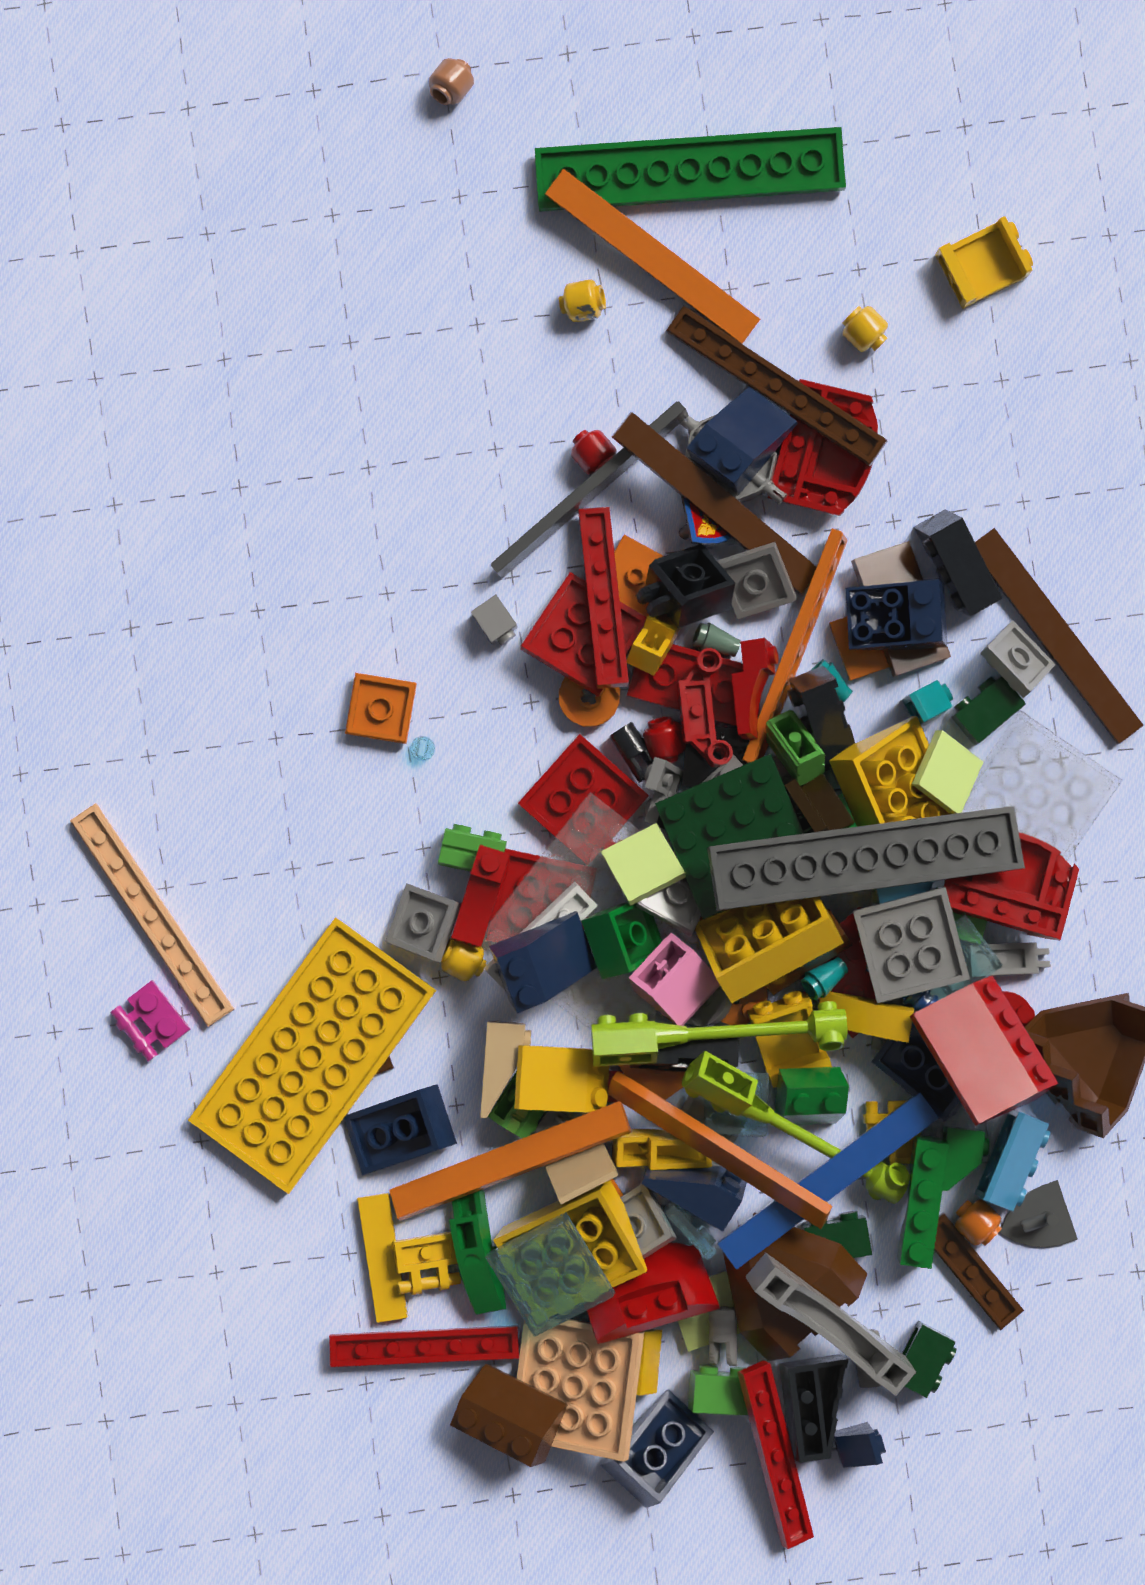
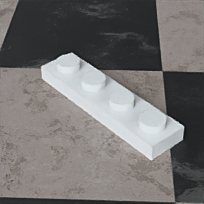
(571, 900)

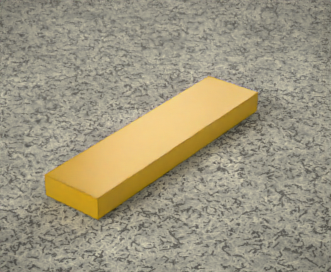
(378, 1237)

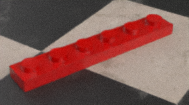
(603, 598)
(424, 1346)
(775, 1454)

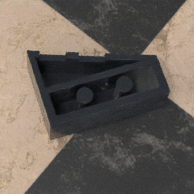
(958, 562)
(811, 1404)

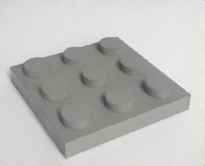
(911, 945)

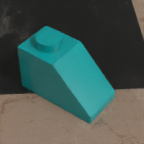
(928, 701)

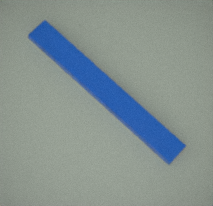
(831, 1178)

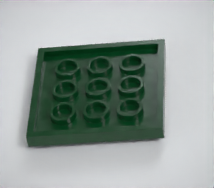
(726, 810)

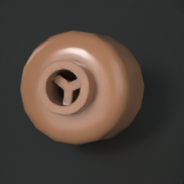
(451, 81)

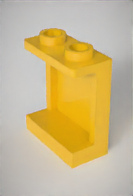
(985, 262)
(789, 1049)

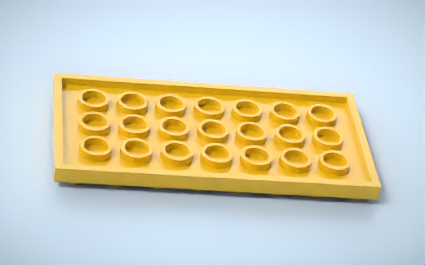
(312, 1055)

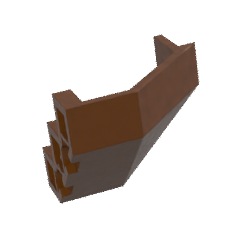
(1094, 1056)
(813, 1259)

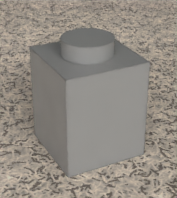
(495, 621)

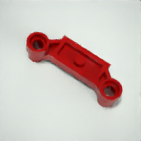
(697, 710)

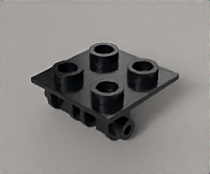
(695, 765)

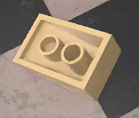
(500, 1059)
(581, 1172)

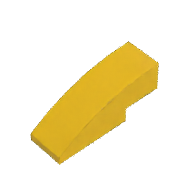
(653, 643)
(874, 1018)
(656, 1150)

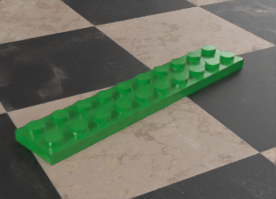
(699, 167)

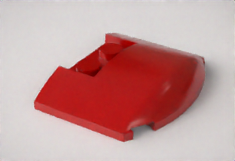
(815, 469)
(1022, 899)
(668, 1292)

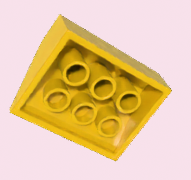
(880, 773)
(765, 942)
(602, 1225)

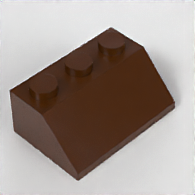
(509, 1415)

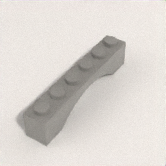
(809, 1306)

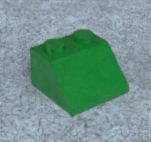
(621, 938)
(812, 1095)

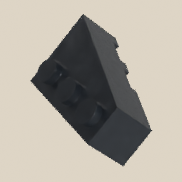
(821, 711)
(680, 1056)

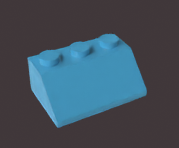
(1012, 1160)

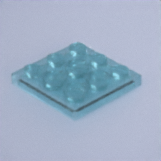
(550, 1274)

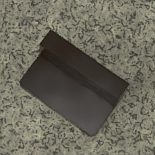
(820, 804)

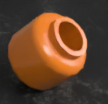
(978, 1222)

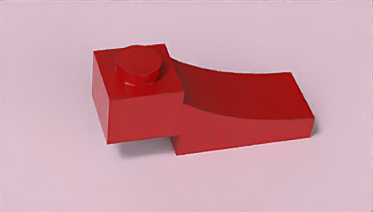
(758, 663)
(480, 896)

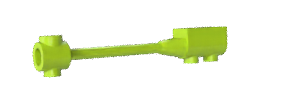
(640, 1039)
(735, 1092)

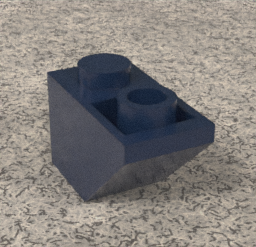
(859, 1446)

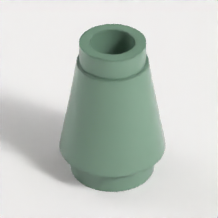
(713, 637)

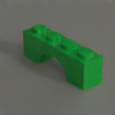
(924, 1201)

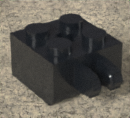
(687, 586)

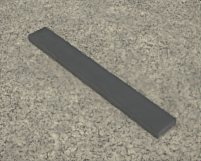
(581, 496)

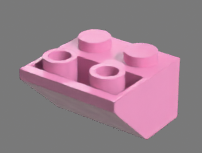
(674, 980)

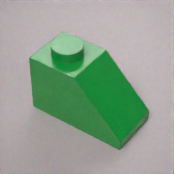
(964, 1153)

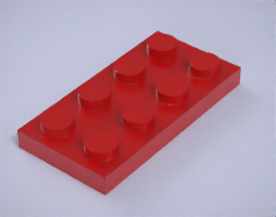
(676, 666)

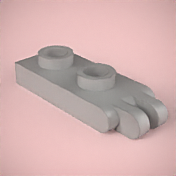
(1019, 958)

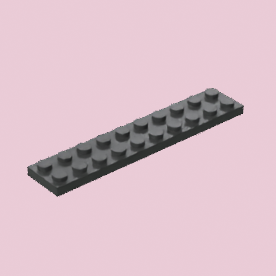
(865, 858)

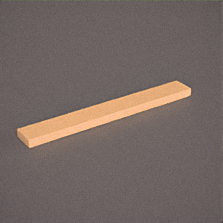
(152, 914)

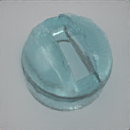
(429, 749)

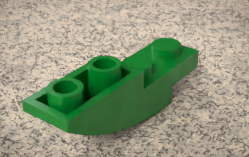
(471, 1244)

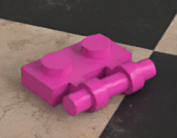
(159, 1016)

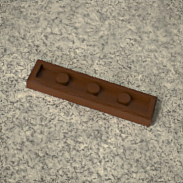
(975, 1274)

